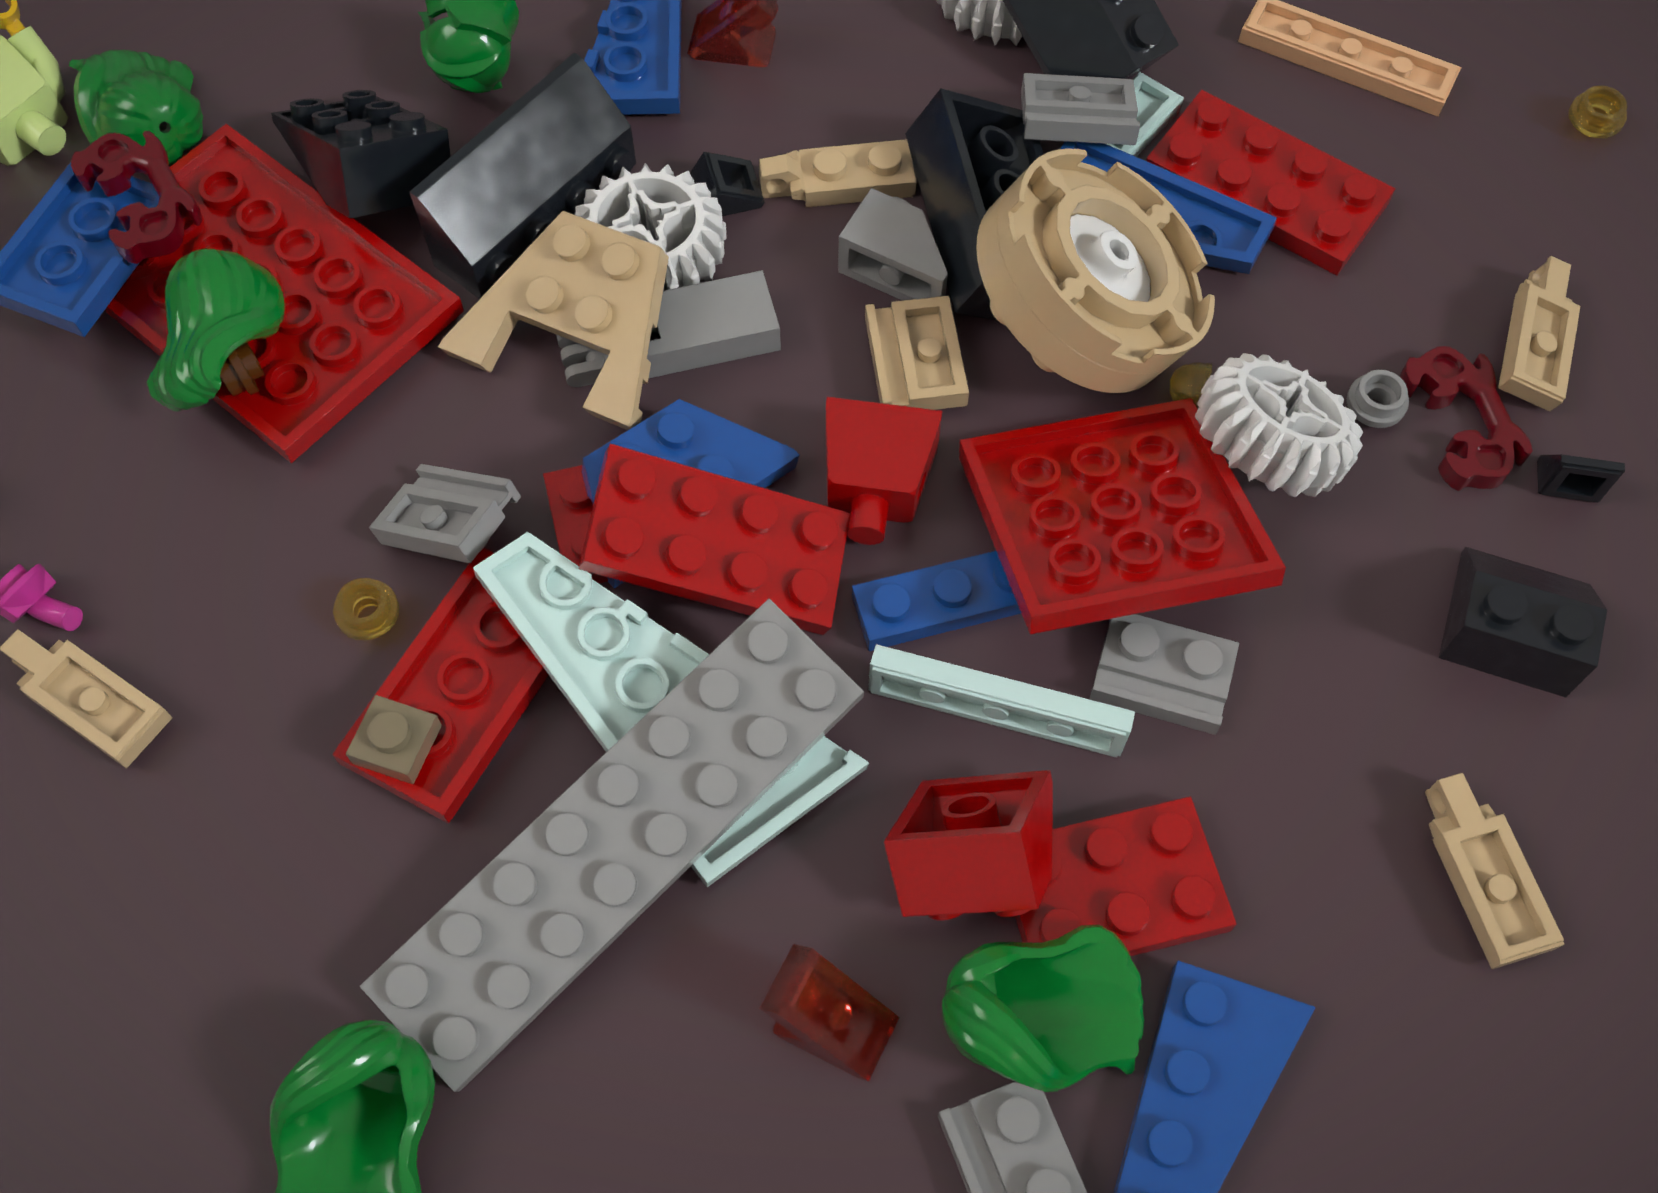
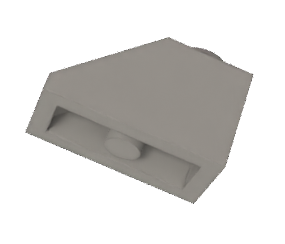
(892, 249)

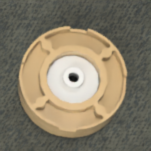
(1093, 272)

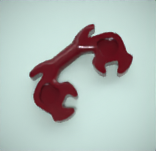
(148, 230)
(1480, 461)

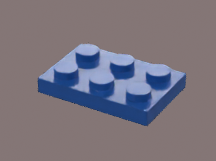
(62, 257)

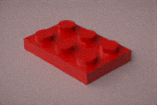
(1136, 875)

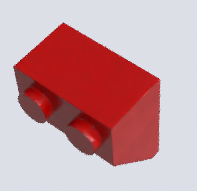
(974, 845)

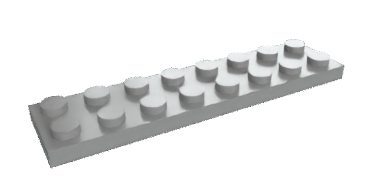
(611, 845)

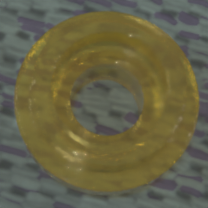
(1599, 112)
(361, 594)

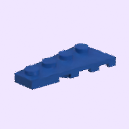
(1225, 228)
(1206, 1080)

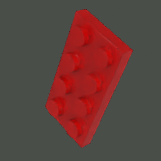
(1317, 199)
(714, 539)
(477, 681)

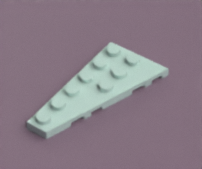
(621, 665)

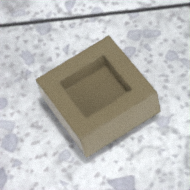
(394, 739)

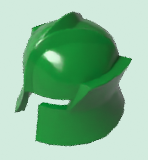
(470, 45)

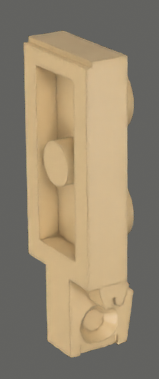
(839, 173)
(1541, 337)
(87, 697)
(1490, 875)

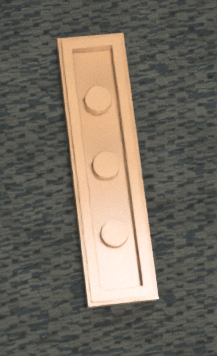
(1350, 55)

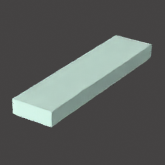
(1000, 701)

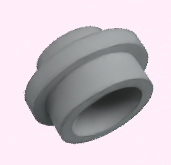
(1386, 389)

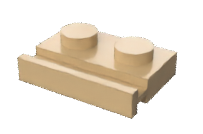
(917, 354)

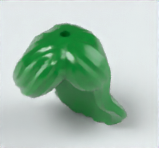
(135, 94)
(211, 309)
(1047, 1008)
(353, 1113)

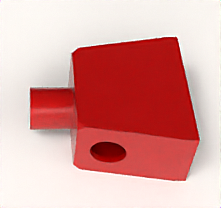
(878, 462)

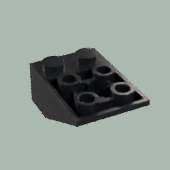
(362, 150)

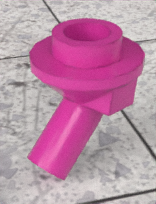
(26, 593)

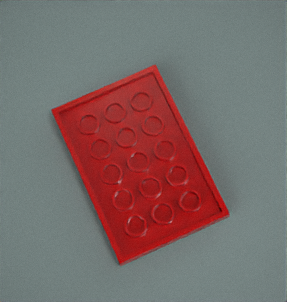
(347, 294)

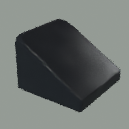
(730, 181)
(1577, 477)

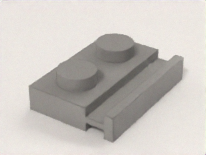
(1079, 109)
(445, 513)
(1165, 672)
(1010, 1143)

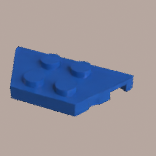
(702, 442)

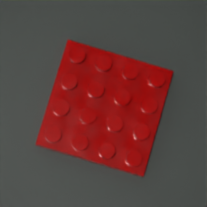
(1116, 516)

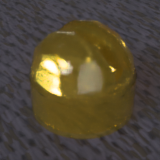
(1189, 380)

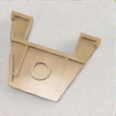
(583, 287)

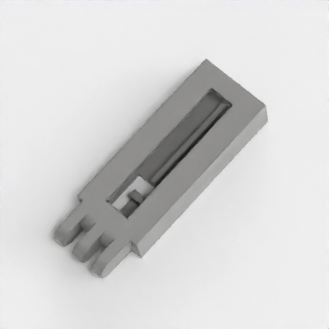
(696, 329)

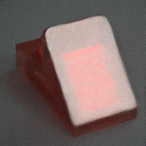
(735, 32)
(828, 1013)

